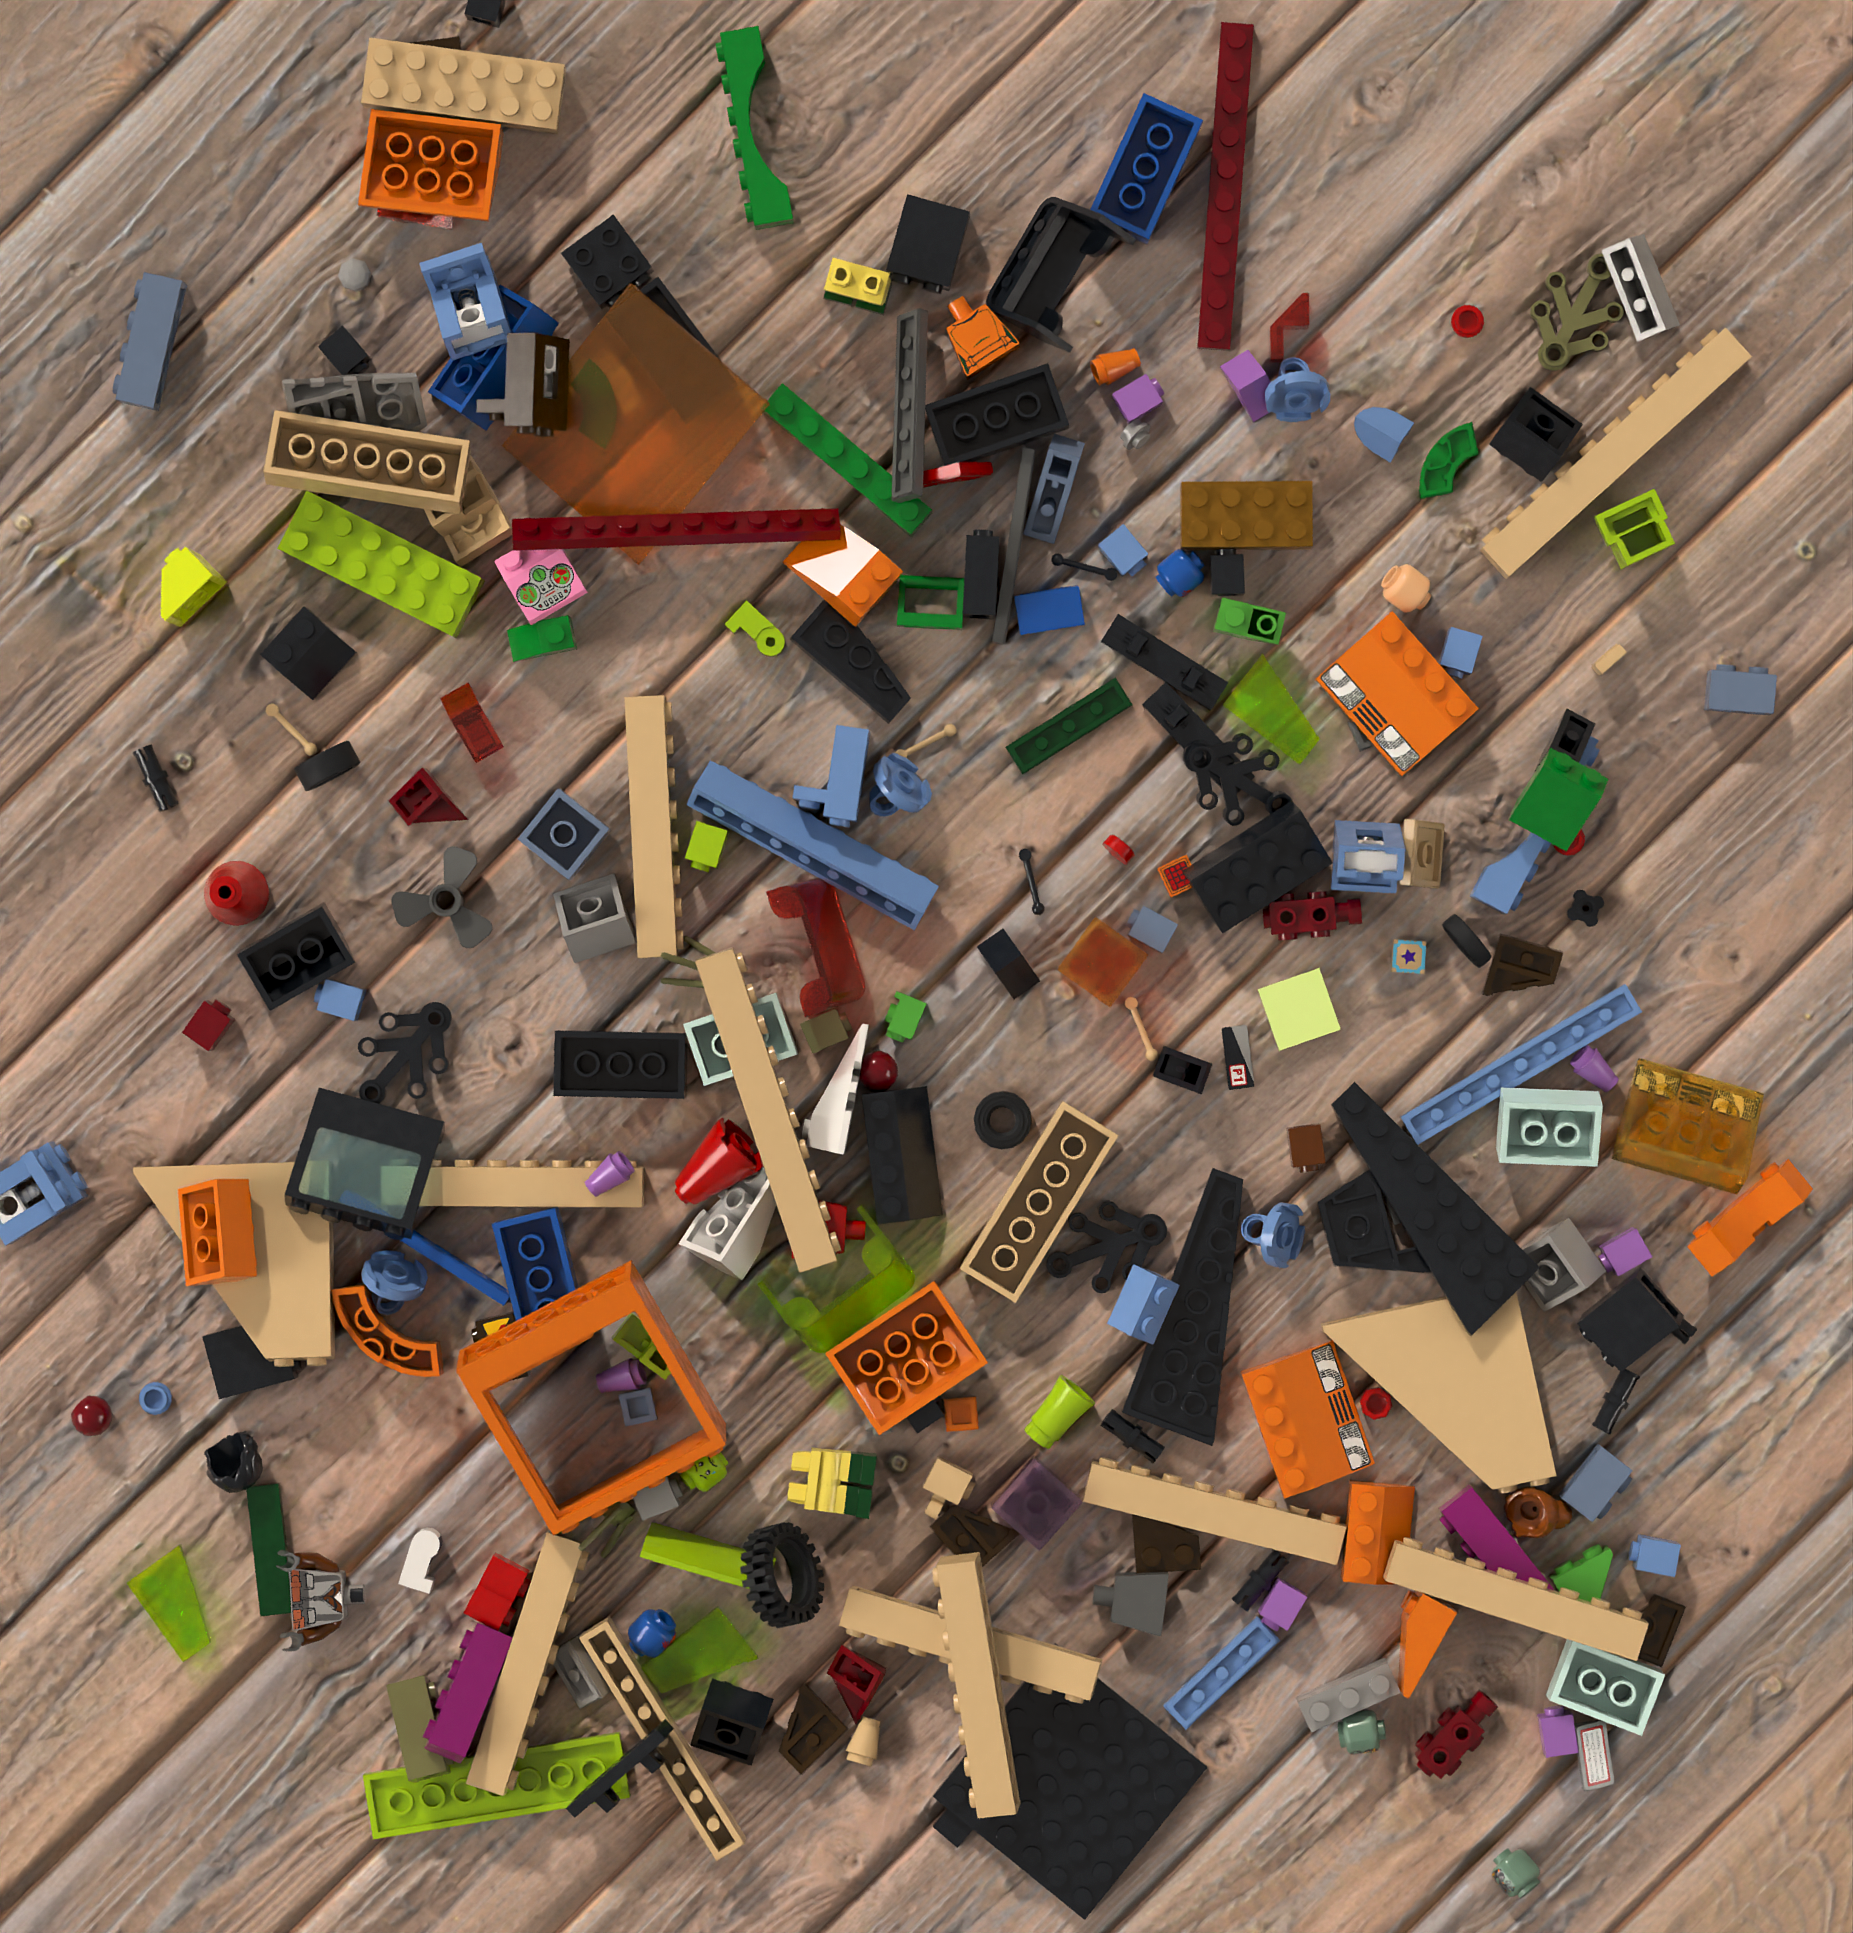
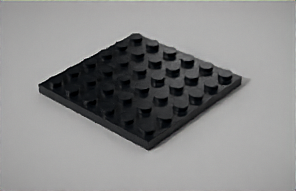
(1089, 1790)

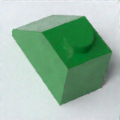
(542, 638)

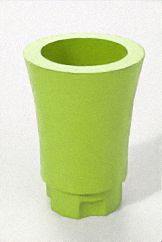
(1058, 1412)

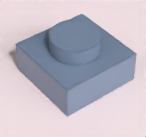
(638, 1406)

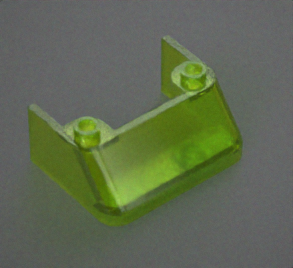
(888, 1281)

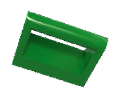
(927, 620)

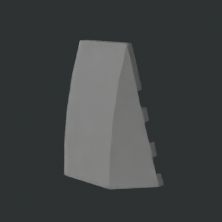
(368, 399)

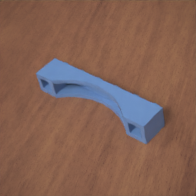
(1502, 880)

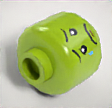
(705, 1473)

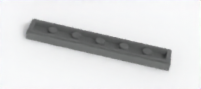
(909, 405)
(1014, 546)

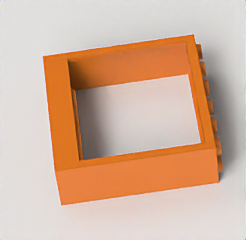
(551, 1333)

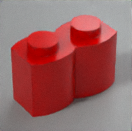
(497, 1592)

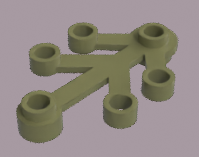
(1573, 318)

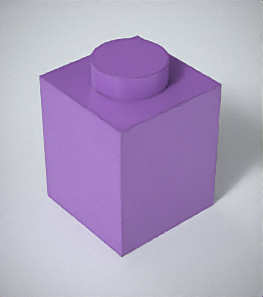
(1138, 398)
(1624, 1252)
(1281, 1605)
(1557, 1732)

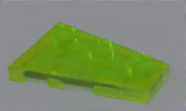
(1271, 712)
(172, 1603)
(701, 1650)

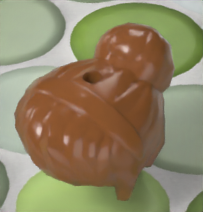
(1535, 1524)

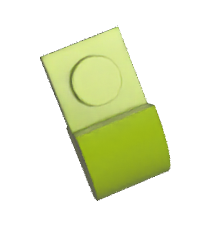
(636, 1340)

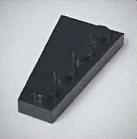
(851, 660)

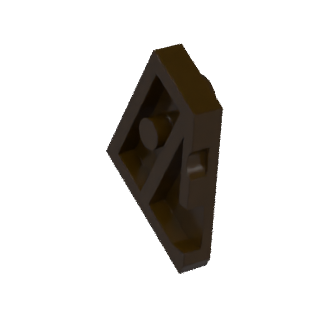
(1521, 965)
(970, 1533)
(1164, 1547)
(810, 1731)

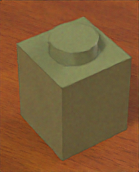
(826, 1030)

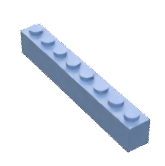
(812, 845)

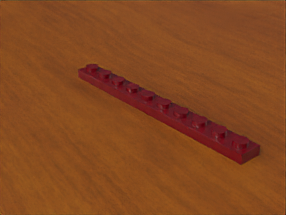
(1225, 186)
(676, 529)

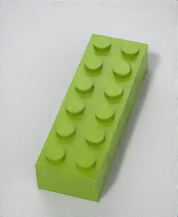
(381, 564)

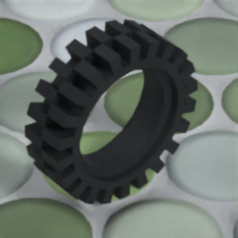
(762, 1580)

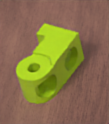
(767, 636)

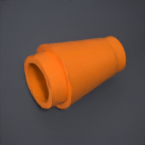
(1114, 365)

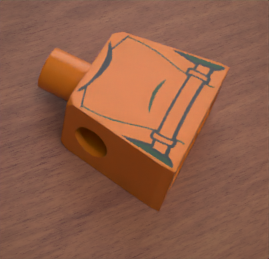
(978, 337)

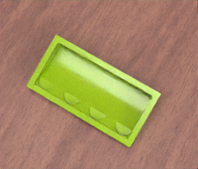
(694, 1554)

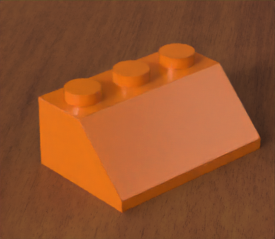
(217, 1232)
(1374, 1520)

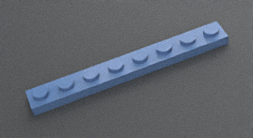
(1521, 1064)

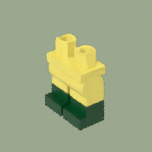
(853, 281)
(824, 1487)

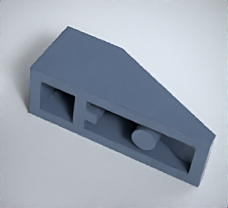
(1054, 488)

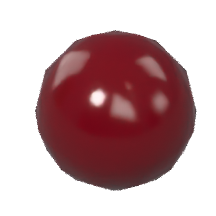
(878, 1071)
(92, 1416)

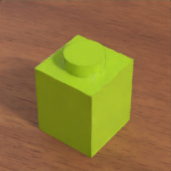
(706, 846)

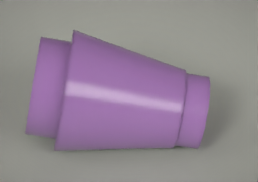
(1592, 1067)
(610, 1173)
(622, 1377)

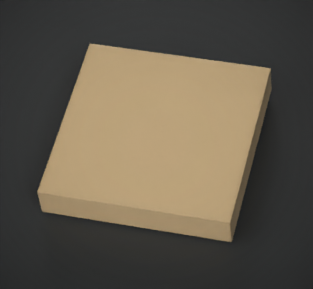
(1422, 853)

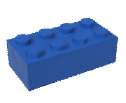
(1146, 166)
(535, 1259)

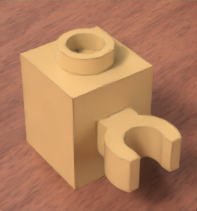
(947, 1483)

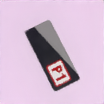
(1237, 1057)

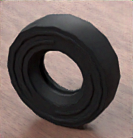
(1466, 940)
(1000, 1100)

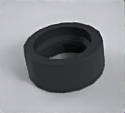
(327, 765)

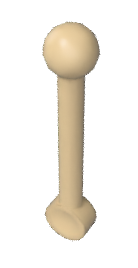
(273, 711)
(949, 730)
(1131, 1004)

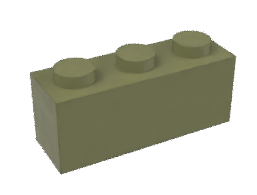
(412, 1709)

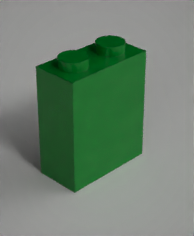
(1558, 799)

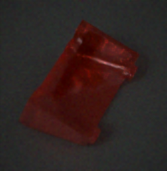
(830, 942)

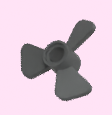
(468, 925)

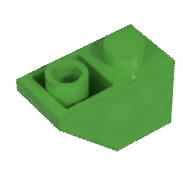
(1249, 621)
(1586, 1574)

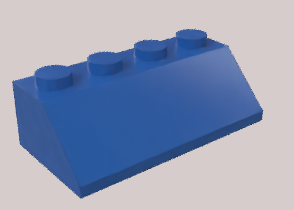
(484, 372)

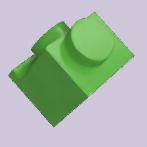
(904, 1017)

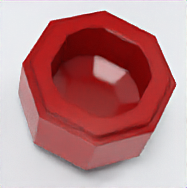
(1375, 1403)

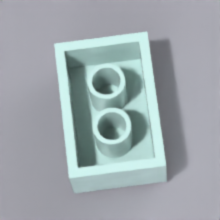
(709, 1049)
(1549, 1127)
(1605, 1686)

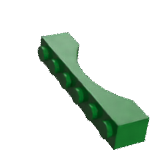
(744, 62)
(844, 458)

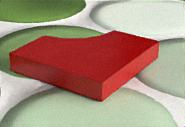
(956, 473)

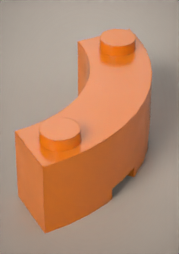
(1735, 1228)
(380, 1339)

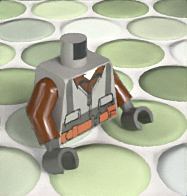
(317, 1597)

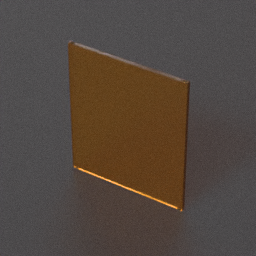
(643, 418)

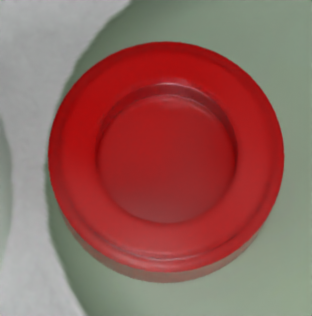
(1118, 849)

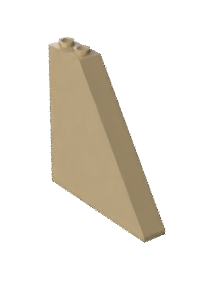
(291, 1299)
(1463, 1388)

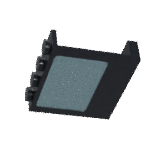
(363, 1164)

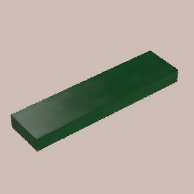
(1069, 726)
(267, 1540)

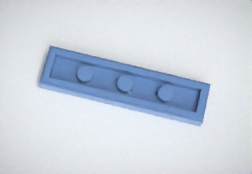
(1221, 1672)

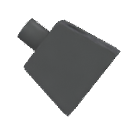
(1135, 1600)

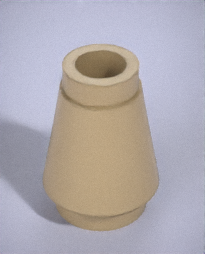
(864, 1743)

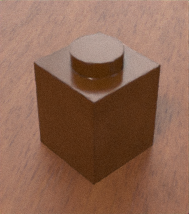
(1306, 1147)

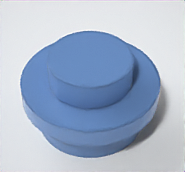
(155, 1398)

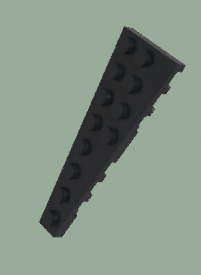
(1456, 1238)
(1183, 1368)

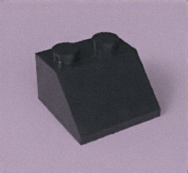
(1535, 434)
(308, 653)
(731, 1721)

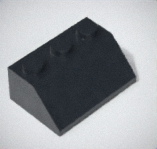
(296, 956)

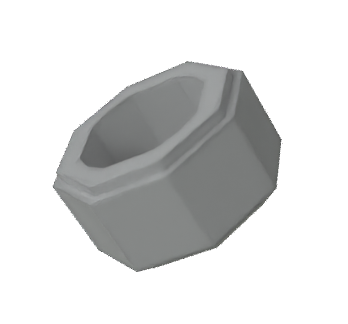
(354, 275)

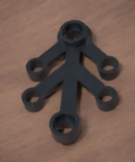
(1231, 775)
(408, 1049)
(1111, 1244)

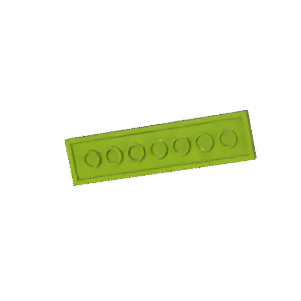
(546, 1782)

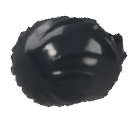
(234, 1462)

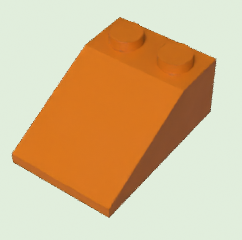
(845, 573)
(1422, 1630)

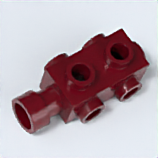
(1303, 915)
(1445, 1738)

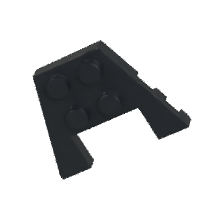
(1360, 1230)

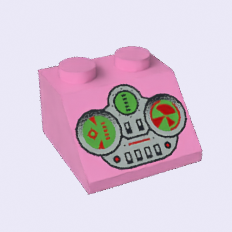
(540, 581)

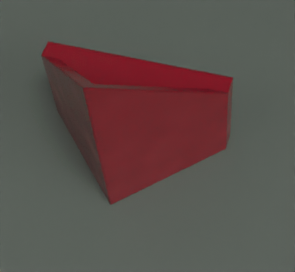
(425, 801)
(855, 1679)

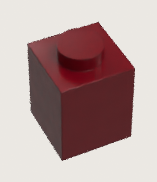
(209, 1024)

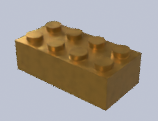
(1246, 515)

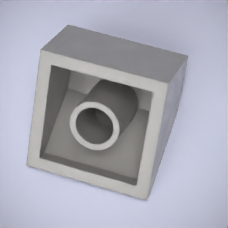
(594, 918)
(1564, 1264)

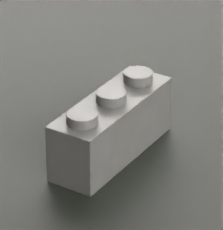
(1640, 287)
(1348, 1694)

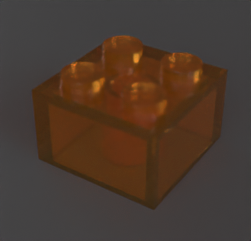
(1102, 962)

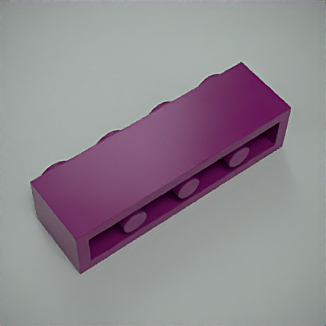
(1485, 1535)
(468, 1692)

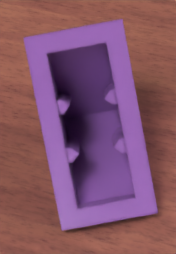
(1248, 383)

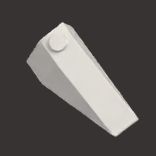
(833, 1114)
(734, 1227)

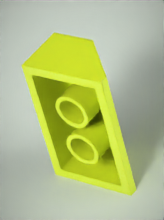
(186, 585)

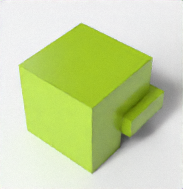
(1635, 529)

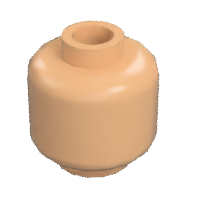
(1406, 588)

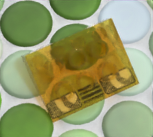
(1688, 1126)

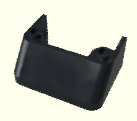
(1046, 264)

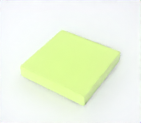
(1299, 1009)

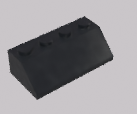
(902, 1155)

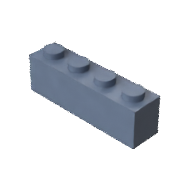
(150, 341)

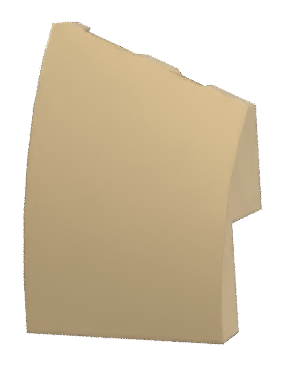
(478, 525)

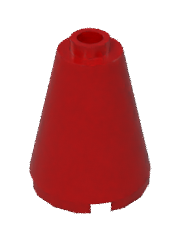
(247, 897)
(718, 1163)

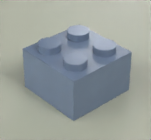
(564, 834)

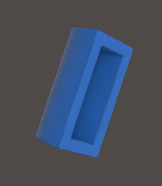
(1049, 609)

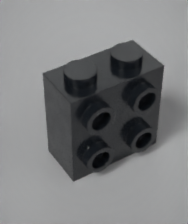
(608, 262)

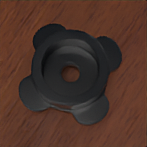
(1593, 903)

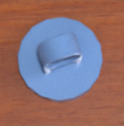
(1296, 393)
(900, 785)
(1280, 1234)
(393, 1279)

